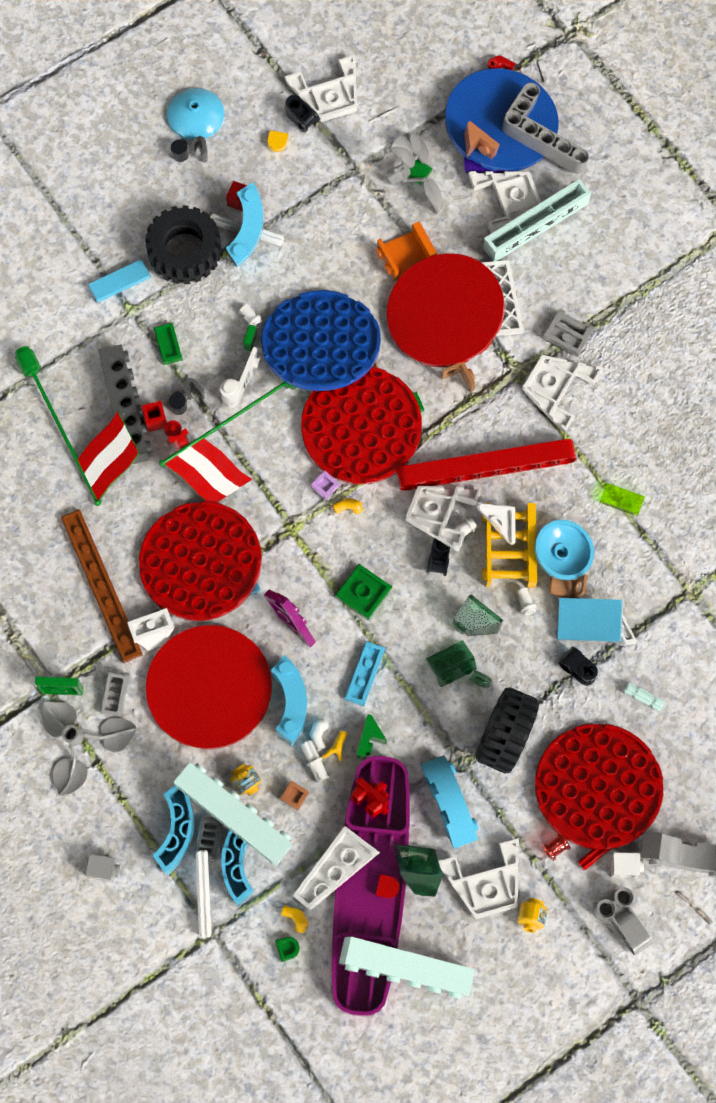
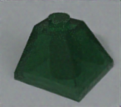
(476, 619)
(419, 868)

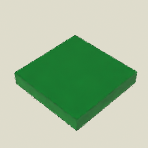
(363, 591)
(59, 686)

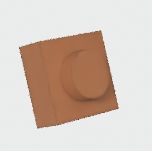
(294, 795)

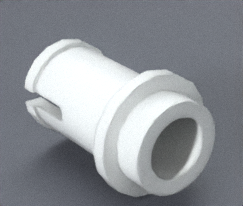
(250, 316)
(467, 526)
(525, 601)

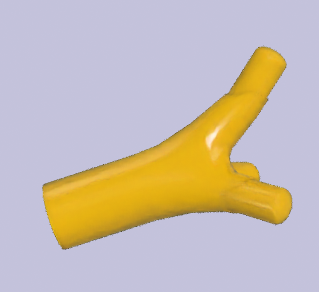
(337, 746)

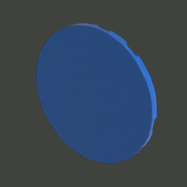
(485, 101)
(321, 340)

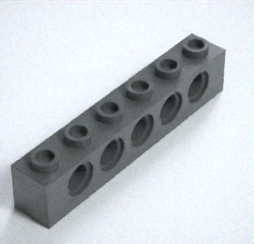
(113, 357)

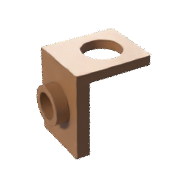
(466, 373)
(568, 588)

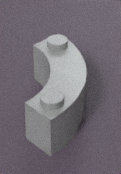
(673, 852)

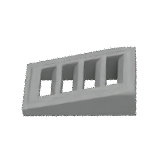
(120, 676)
(211, 856)

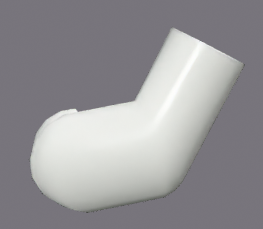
(316, 733)

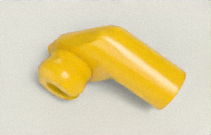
(348, 503)
(298, 917)

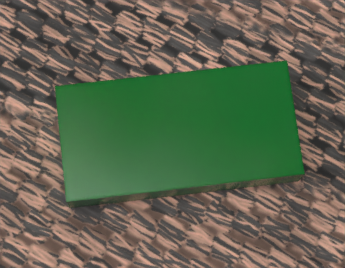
(168, 344)

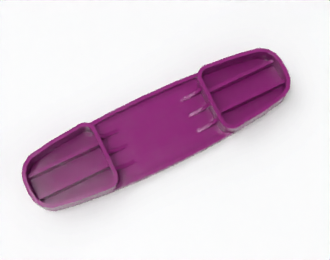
(356, 907)

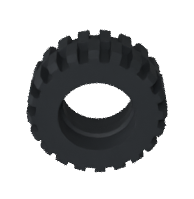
(179, 222)
(507, 730)

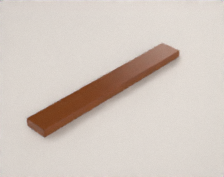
(101, 585)

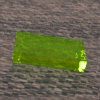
(622, 499)

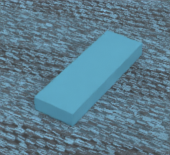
(119, 281)
(364, 673)

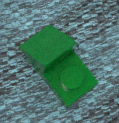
(370, 733)

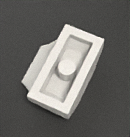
(152, 630)

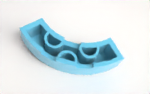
(251, 227)
(296, 700)
(450, 800)
(180, 833)
(233, 868)

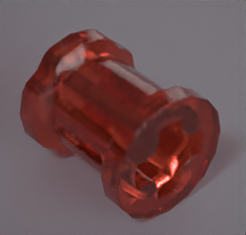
(556, 847)

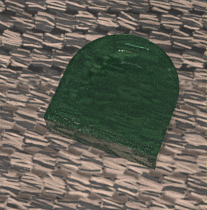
(480, 679)

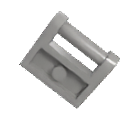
(565, 337)

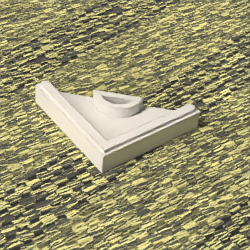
(501, 518)

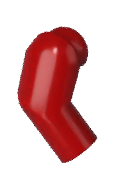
(500, 62)

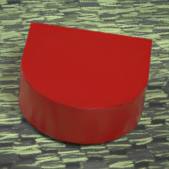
(387, 887)

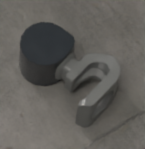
(181, 149)
(178, 400)

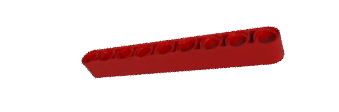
(486, 464)

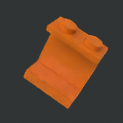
(405, 251)

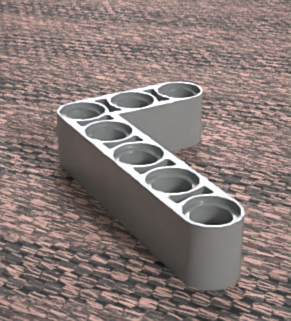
(539, 133)

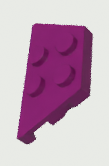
(288, 614)

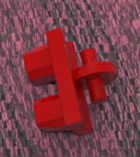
(175, 434)
(372, 793)

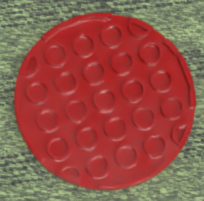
(445, 310)
(362, 428)
(200, 561)
(208, 687)
(599, 786)

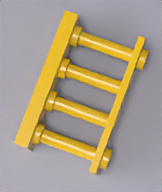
(528, 554)

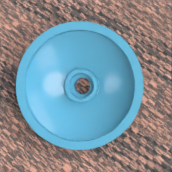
(198, 121)
(573, 544)

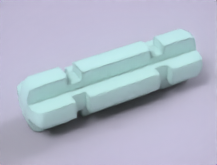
(644, 696)

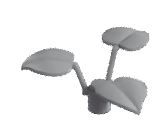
(404, 149)
(60, 721)

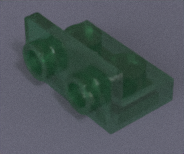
(452, 663)

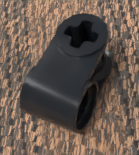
(303, 115)
(438, 559)
(576, 664)

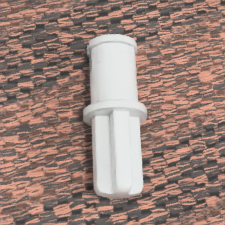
(314, 761)

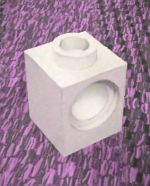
(626, 865)

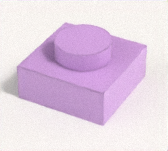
(325, 485)

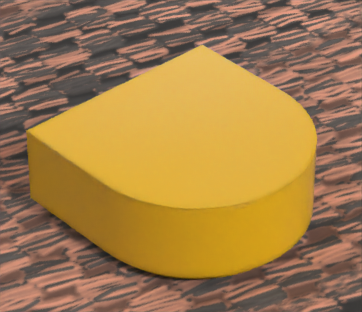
(277, 141)

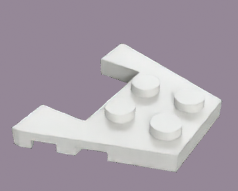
(332, 97)
(514, 190)
(550, 382)
(433, 507)
(490, 890)

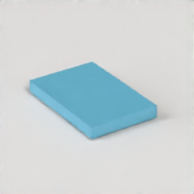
(590, 619)

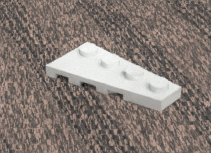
(339, 862)

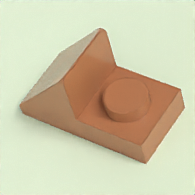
(479, 139)

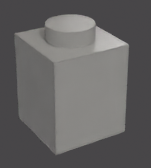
(102, 868)

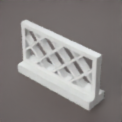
(513, 300)

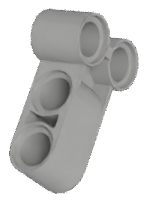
(625, 921)

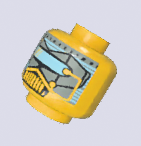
(245, 779)
(532, 915)

